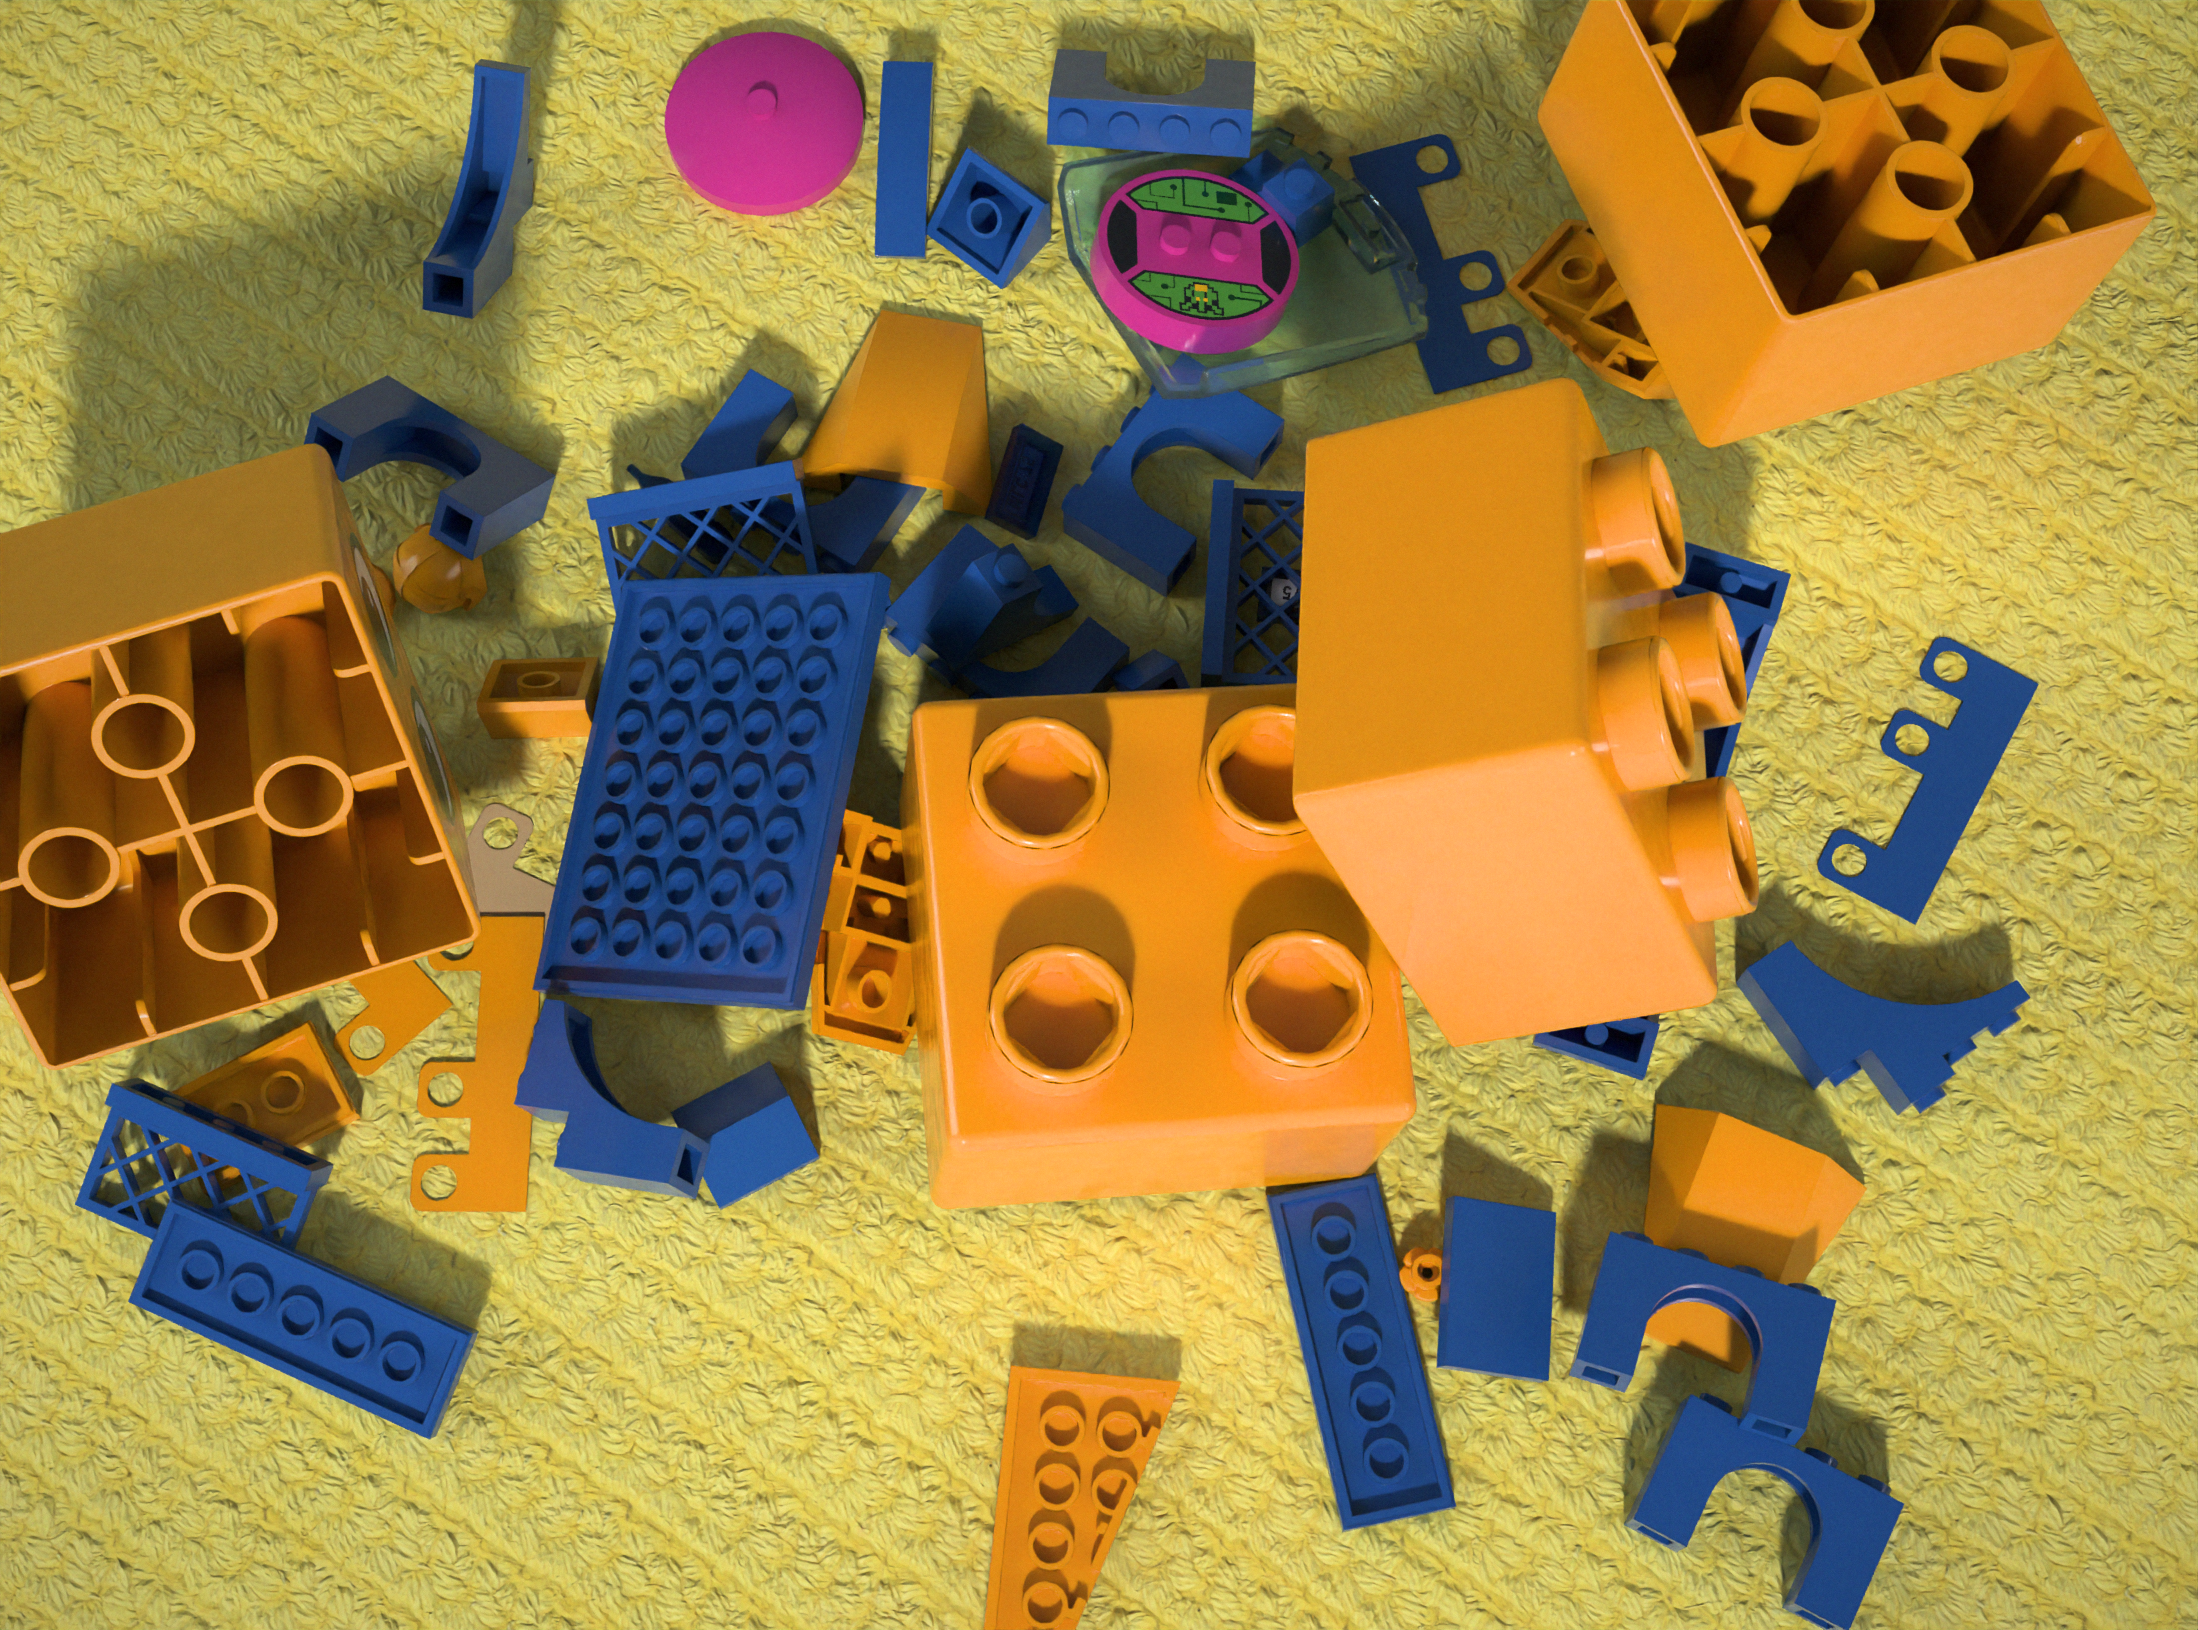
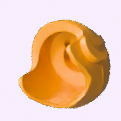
(436, 575)

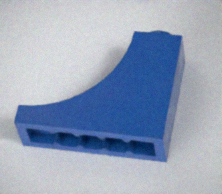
(997, 606)

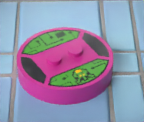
(1194, 261)

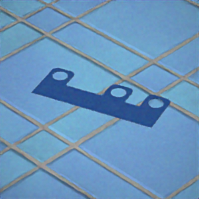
(1449, 350)
(1955, 777)

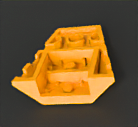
(910, 414)
(1742, 1203)

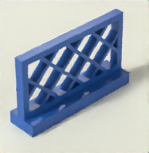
(700, 494)
(1223, 585)
(206, 1135)

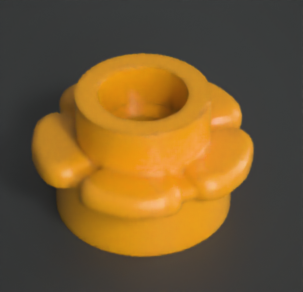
(1411, 1274)

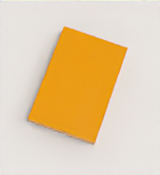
(278, 1089)

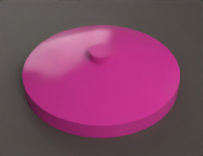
(764, 123)

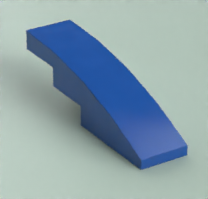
(904, 160)

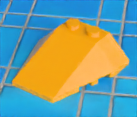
(1583, 305)
(863, 951)

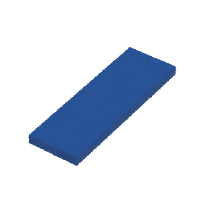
(303, 1317)
(1359, 1353)

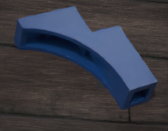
(600, 1136)

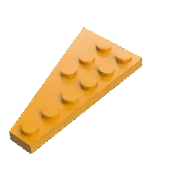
(1064, 1488)

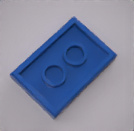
(1496, 1289)

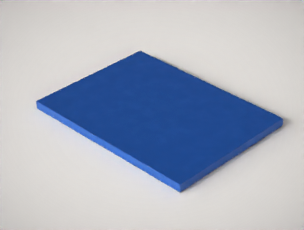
(714, 790)

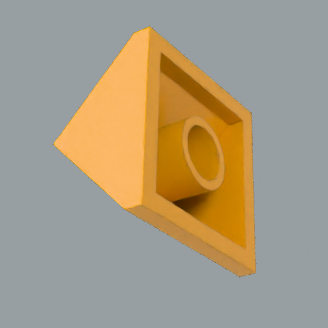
(539, 697)

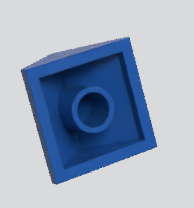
(990, 219)
(750, 1132)

